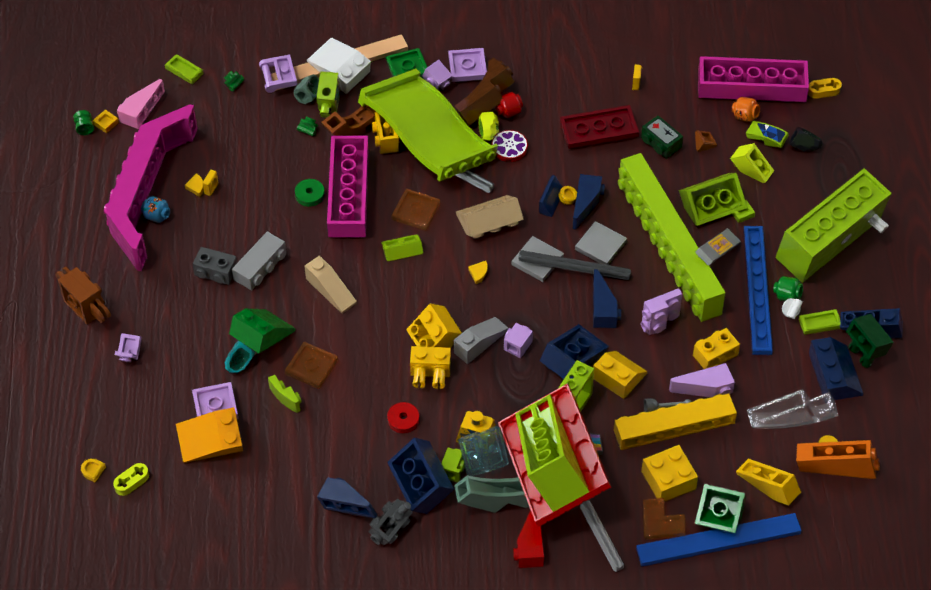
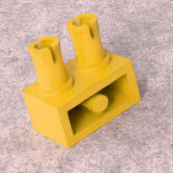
(430, 362)

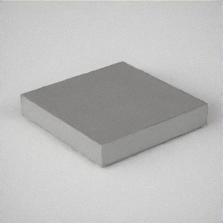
(600, 243)
(538, 271)

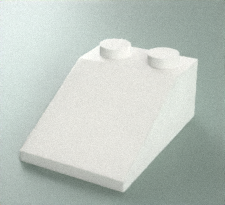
(341, 59)

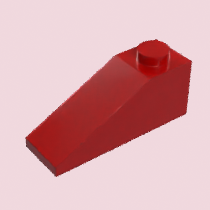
(529, 545)

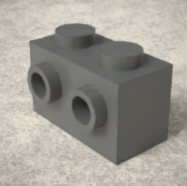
(214, 265)

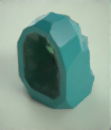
(238, 357)

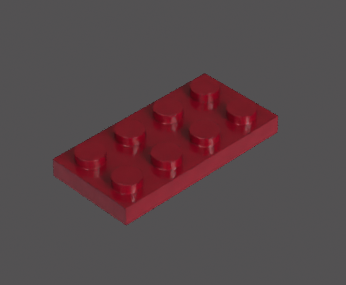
(599, 126)

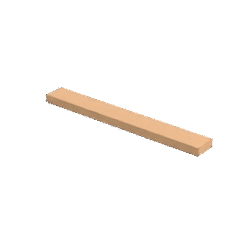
(371, 51)

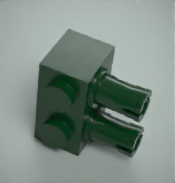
(869, 338)

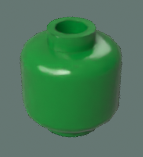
(788, 288)

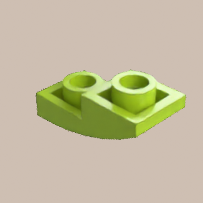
(285, 395)

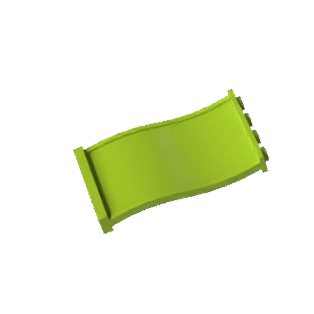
(427, 124)

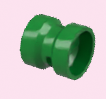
(83, 122)

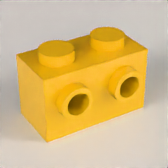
(386, 137)
(716, 349)

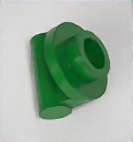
(233, 80)
(308, 126)

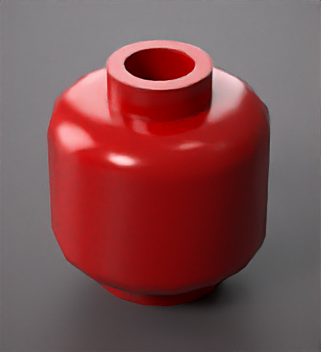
(509, 105)

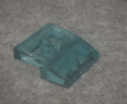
(483, 451)

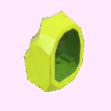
(488, 125)

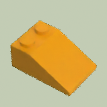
(209, 435)

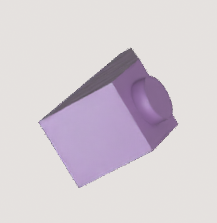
(704, 382)

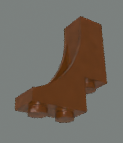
(487, 93)

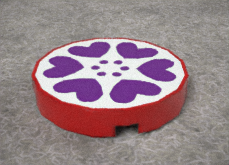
(511, 145)

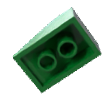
(259, 328)

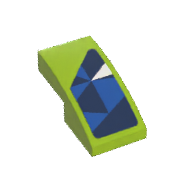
(770, 134)

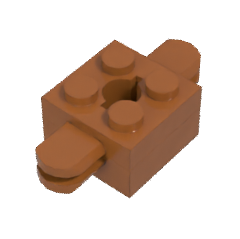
(82, 295)

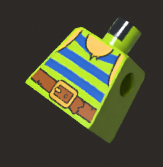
(328, 93)

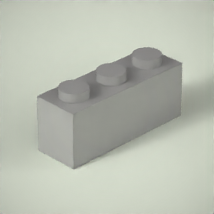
(259, 261)

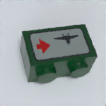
(662, 137)

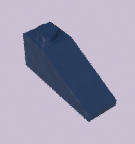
(587, 198)
(604, 304)
(341, 497)

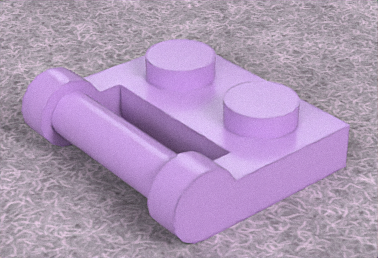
(284, 72)

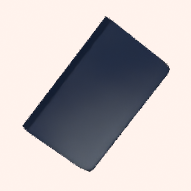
(550, 199)

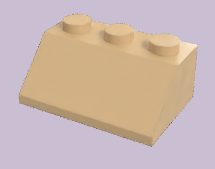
(490, 216)

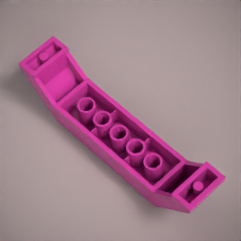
(139, 175)

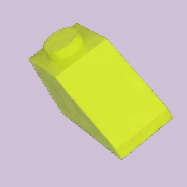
(752, 162)

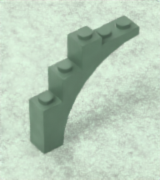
(490, 493)

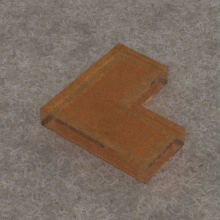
(661, 526)

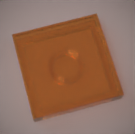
(415, 209)
(311, 365)

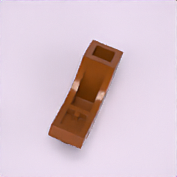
(351, 125)

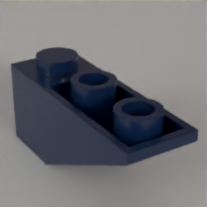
(888, 319)

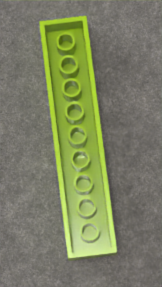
(671, 237)

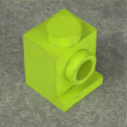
(453, 464)

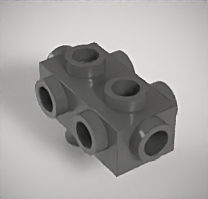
(394, 517)

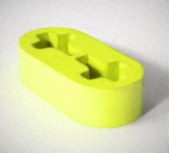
(131, 479)

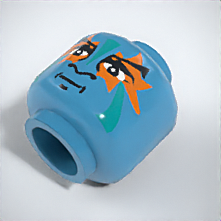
(155, 209)

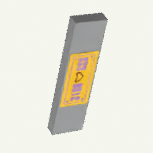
(717, 246)

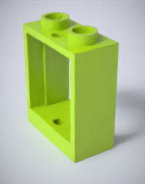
(581, 383)

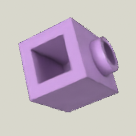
(437, 75)
(518, 340)

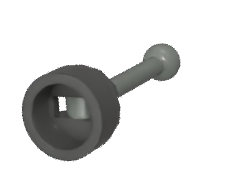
(651, 404)

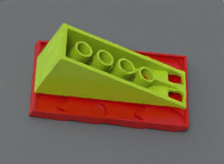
(554, 455)

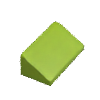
(402, 247)

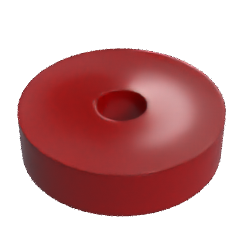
(403, 425)

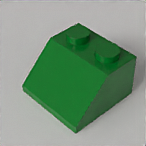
(720, 508)

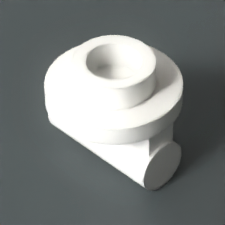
(791, 307)

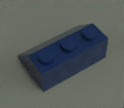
(834, 368)

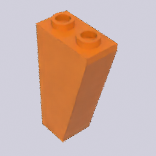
(839, 458)

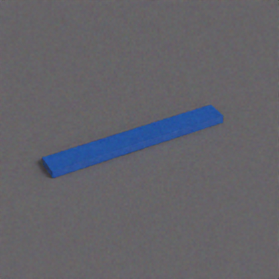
(757, 290)
(717, 540)

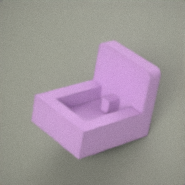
(128, 347)

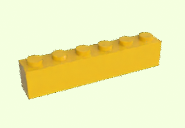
(674, 421)

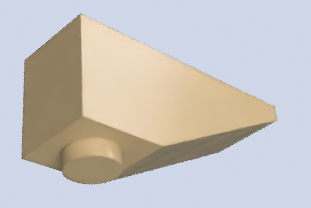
(329, 284)

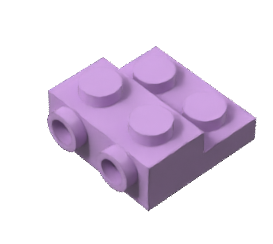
(660, 310)

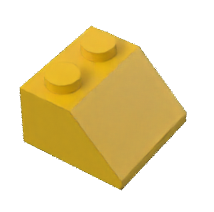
(618, 373)

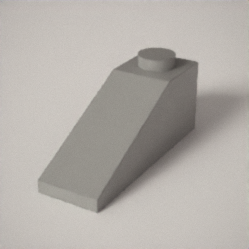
(478, 338)

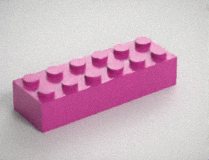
(753, 79)
(348, 186)

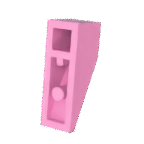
(140, 104)

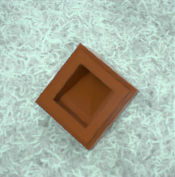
(704, 140)

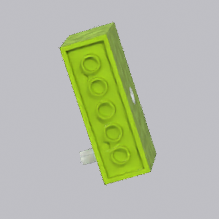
(834, 225)

